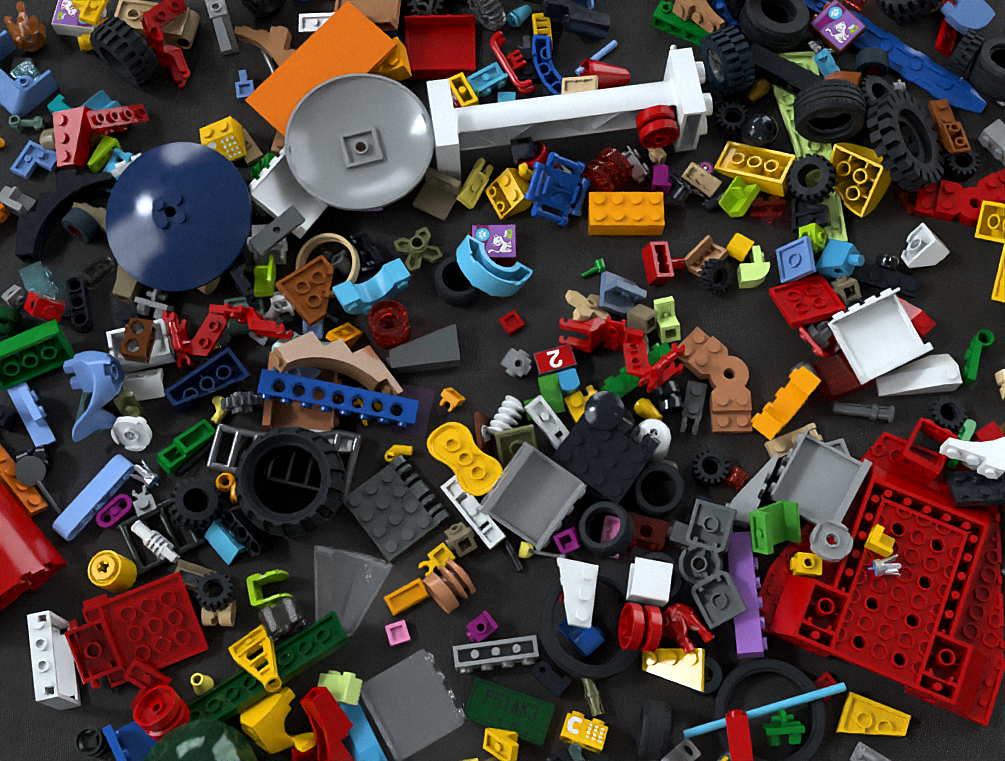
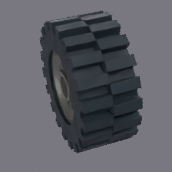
(727, 60)

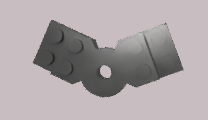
(709, 538)

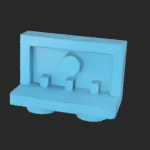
(487, 79)

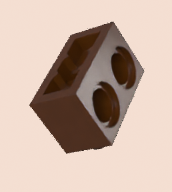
(144, 340)

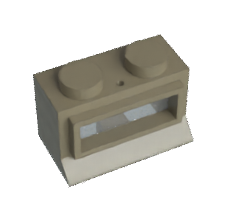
(191, 575)

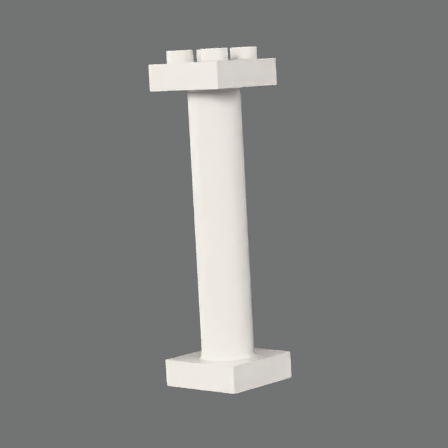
(569, 113)

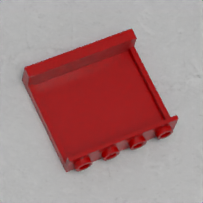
(440, 45)

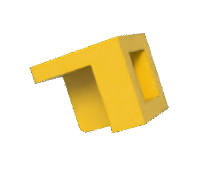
(879, 542)

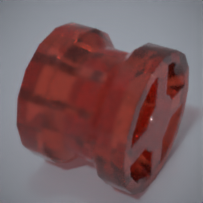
(736, 478)

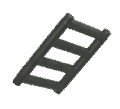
(145, 569)

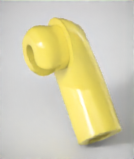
(220, 414)

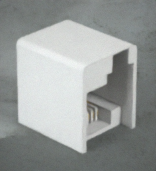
(649, 582)

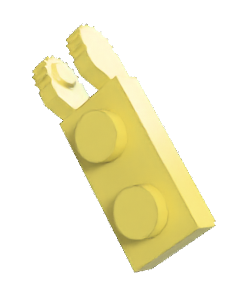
(474, 184)

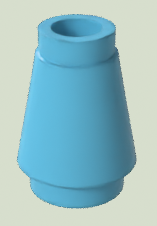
(518, 16)

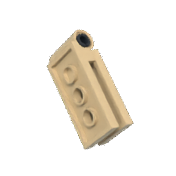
(177, 33)

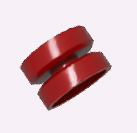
(657, 126)
(640, 627)
(160, 711)

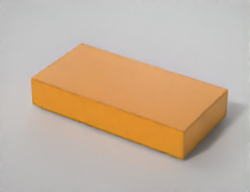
(406, 596)

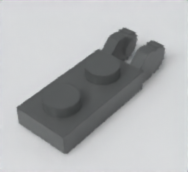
(693, 405)

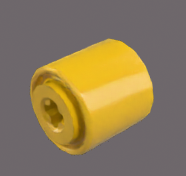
(112, 571)

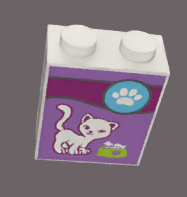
(67, 21)

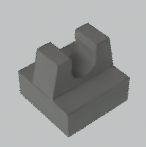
(820, 333)

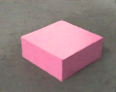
(397, 633)

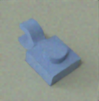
(244, 87)

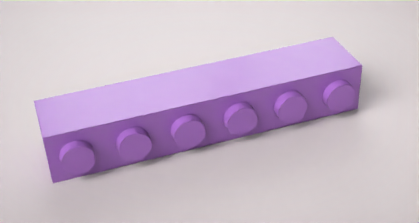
(749, 624)

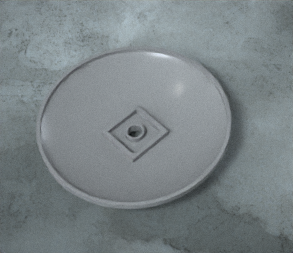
(352, 113)

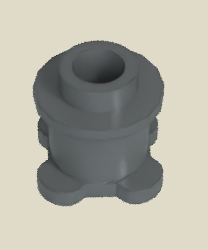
(342, 263)

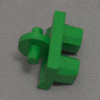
(774, 730)

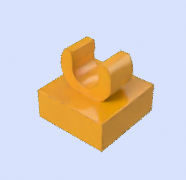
(453, 397)

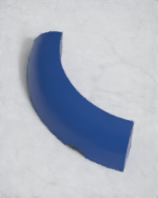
(543, 63)

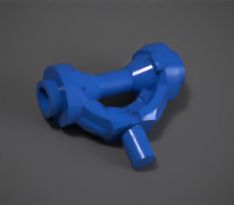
(720, 7)

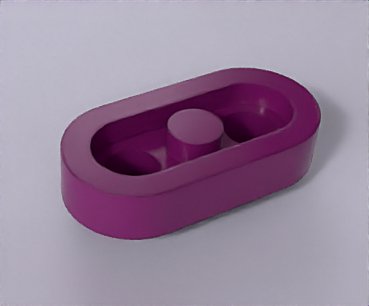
(114, 510)

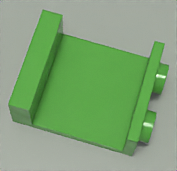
(774, 525)

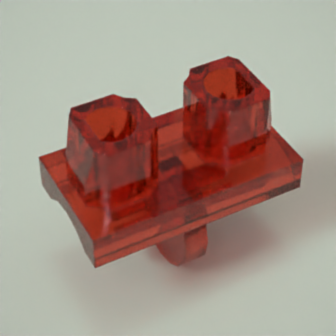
(767, 209)

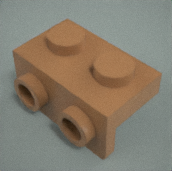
(703, 251)

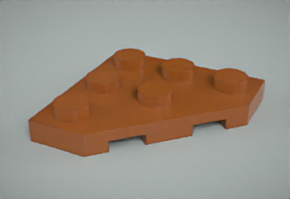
(309, 289)

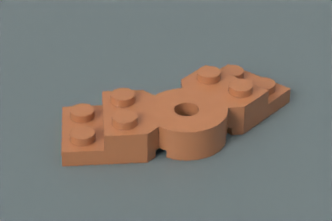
(730, 398)

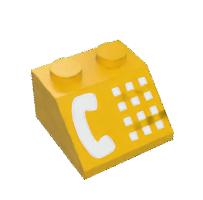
(226, 138)
(584, 732)

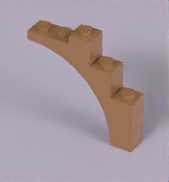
(700, 13)
(275, 43)

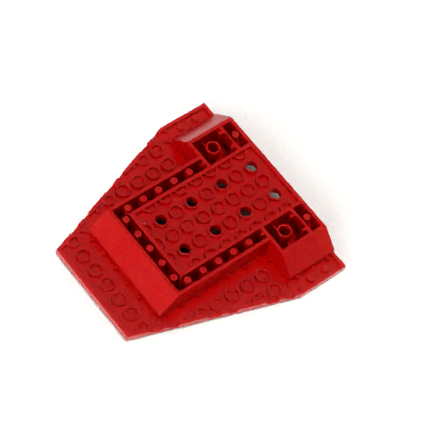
(958, 640)

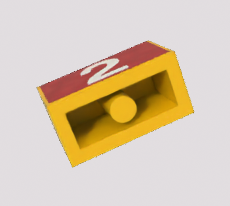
(462, 92)

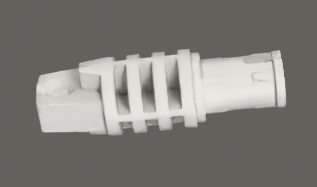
(155, 542)

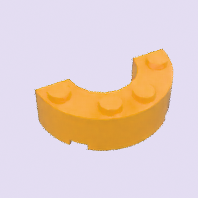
(787, 404)

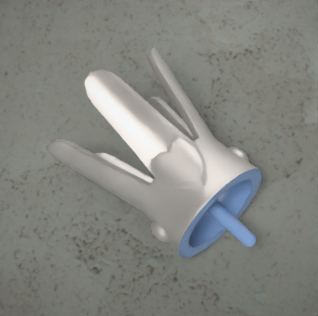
(149, 478)
(882, 567)

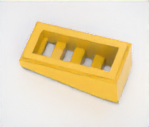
(540, 21)

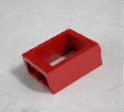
(917, 463)

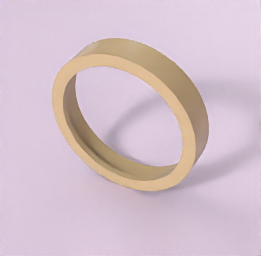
(311, 244)

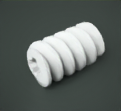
(507, 414)

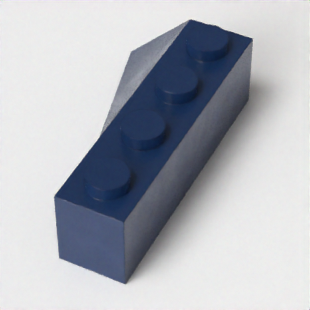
(211, 376)

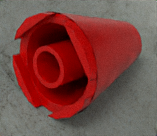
(608, 75)

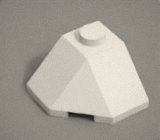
(923, 248)

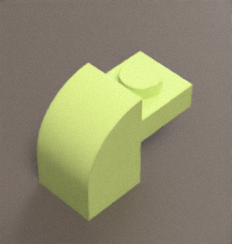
(755, 272)
(667, 324)

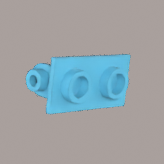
(825, 62)

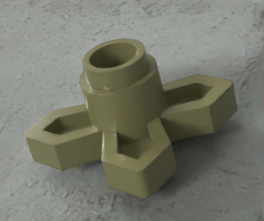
(418, 250)

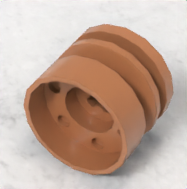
(449, 585)

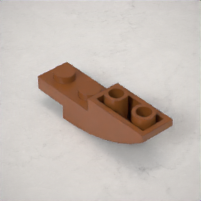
(949, 131)

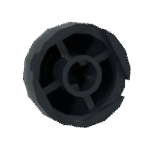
(759, 130)

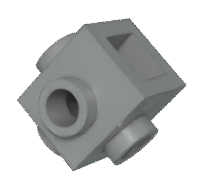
(509, 363)

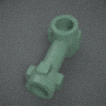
(18, 124)

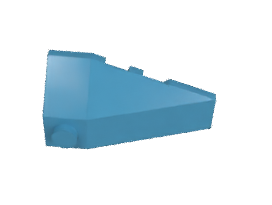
(361, 739)

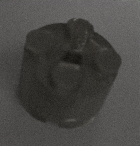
(282, 618)

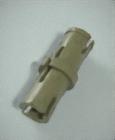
(593, 697)

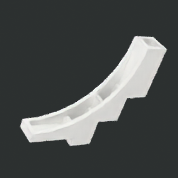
(986, 455)

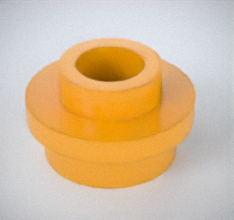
(221, 478)

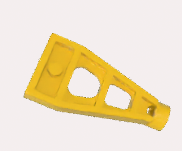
(250, 644)

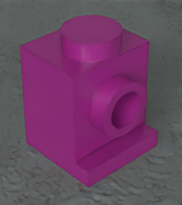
(661, 179)
(568, 539)
(489, 624)

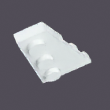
(579, 590)

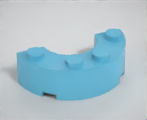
(487, 274)
(384, 285)

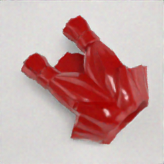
(675, 626)

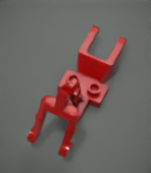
(168, 56)
(213, 328)
(626, 340)

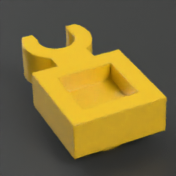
(437, 557)

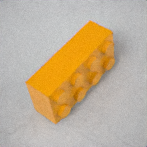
(625, 213)

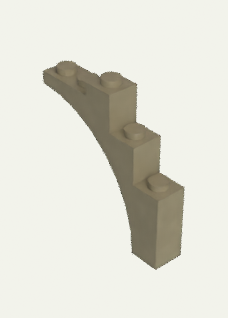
(125, 286)

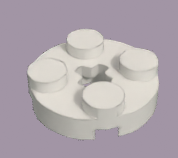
(137, 426)

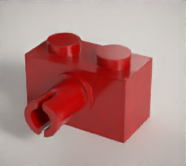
(659, 264)

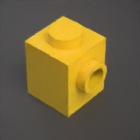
(806, 565)

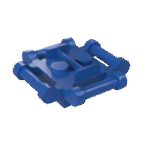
(557, 189)

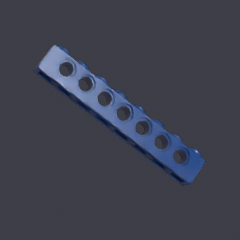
(270, 378)

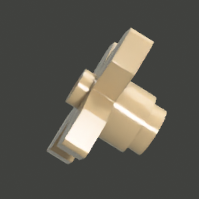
(585, 308)

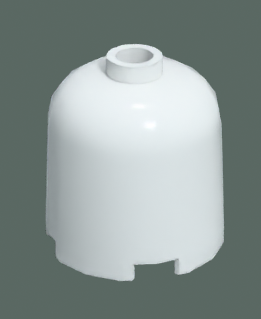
(663, 435)

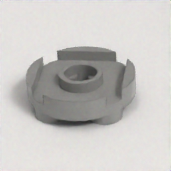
(823, 549)

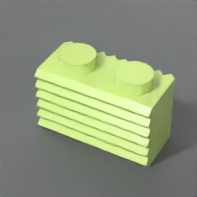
(343, 687)

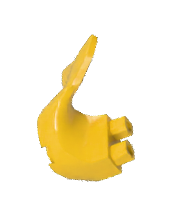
(266, 720)

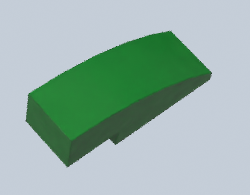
(185, 446)

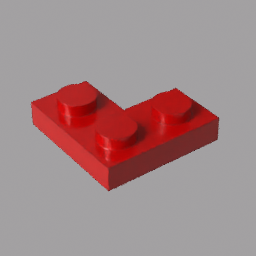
(144, 677)

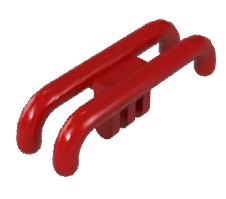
(511, 64)

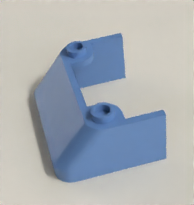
(24, 93)

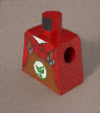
(45, 306)

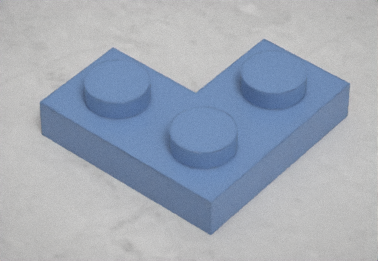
(30, 157)

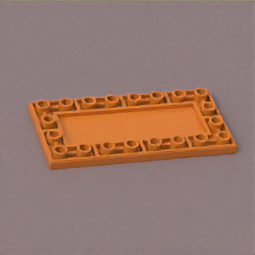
(339, 47)

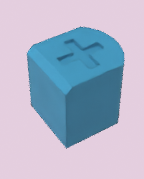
(568, 382)

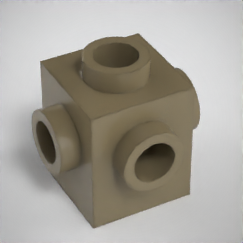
(846, 288)
(460, 539)

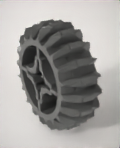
(488, 13)

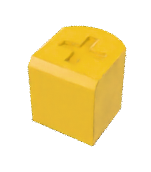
(739, 247)

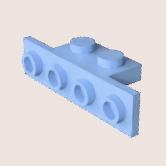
(31, 414)

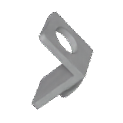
(15, 296)
(680, 754)

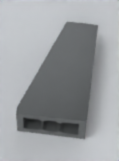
(426, 353)

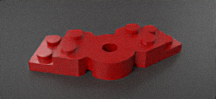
(949, 199)

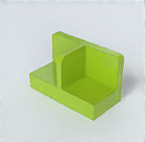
(738, 197)
(265, 278)

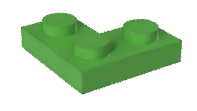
(551, 393)

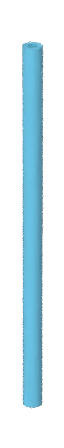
(761, 711)

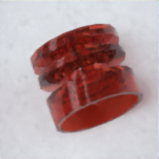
(608, 170)
(389, 324)

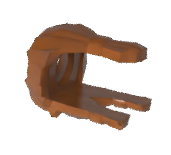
(24, 28)

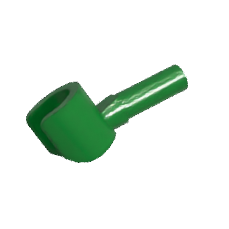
(599, 268)

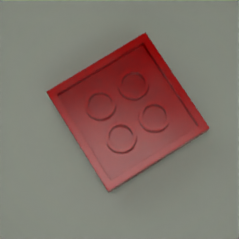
(806, 301)

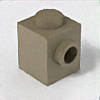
(642, 318)

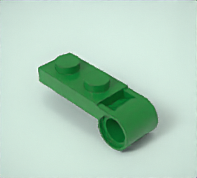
(972, 355)

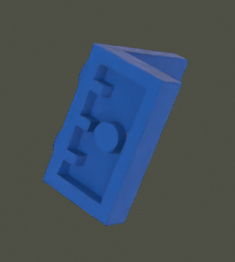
(128, 742)

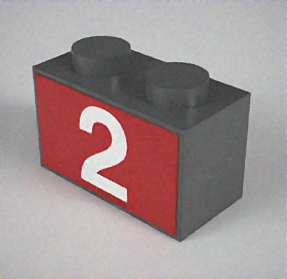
(554, 360)

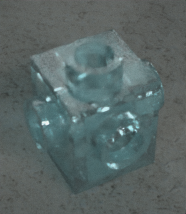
(25, 68)

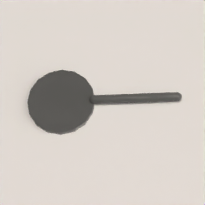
(31, 471)

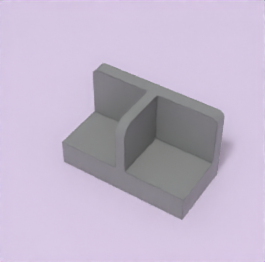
(16, 201)

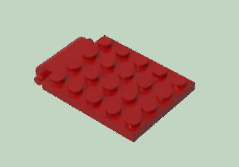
(143, 623)

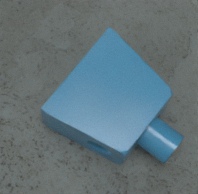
(838, 259)

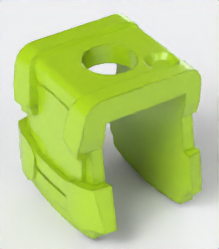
(255, 591)

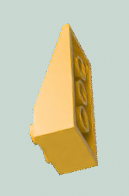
(756, 166)

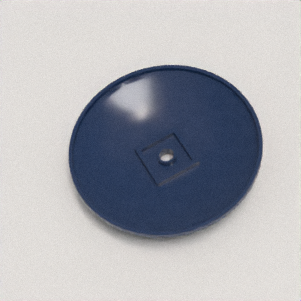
(202, 235)

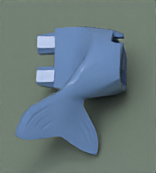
(967, 15)
(97, 374)

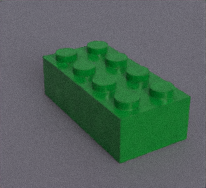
(33, 353)

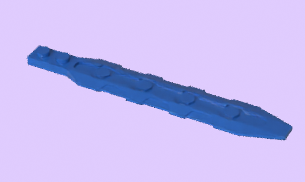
(914, 65)

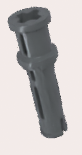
(872, 411)

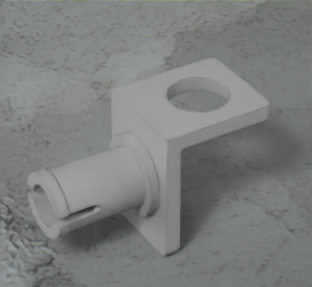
(271, 315)

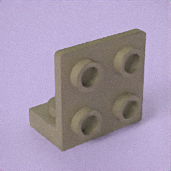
(438, 194)

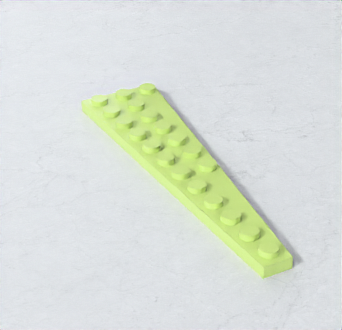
(802, 146)

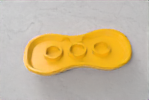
(456, 448)

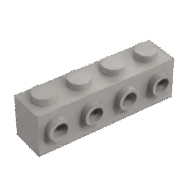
(494, 653)

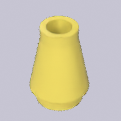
(201, 683)

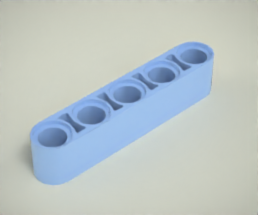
(93, 497)

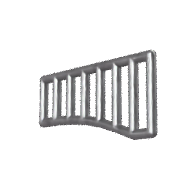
(286, 480)

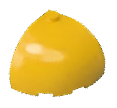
(860, 177)

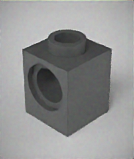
(677, 535)

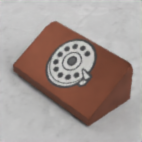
(483, 437)

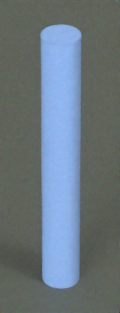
(599, 55)

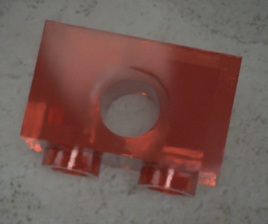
(657, 530)

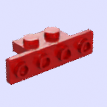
(116, 119)

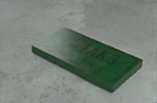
(509, 710)

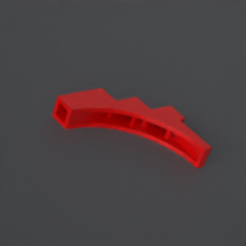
(328, 723)

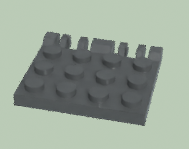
(393, 511)

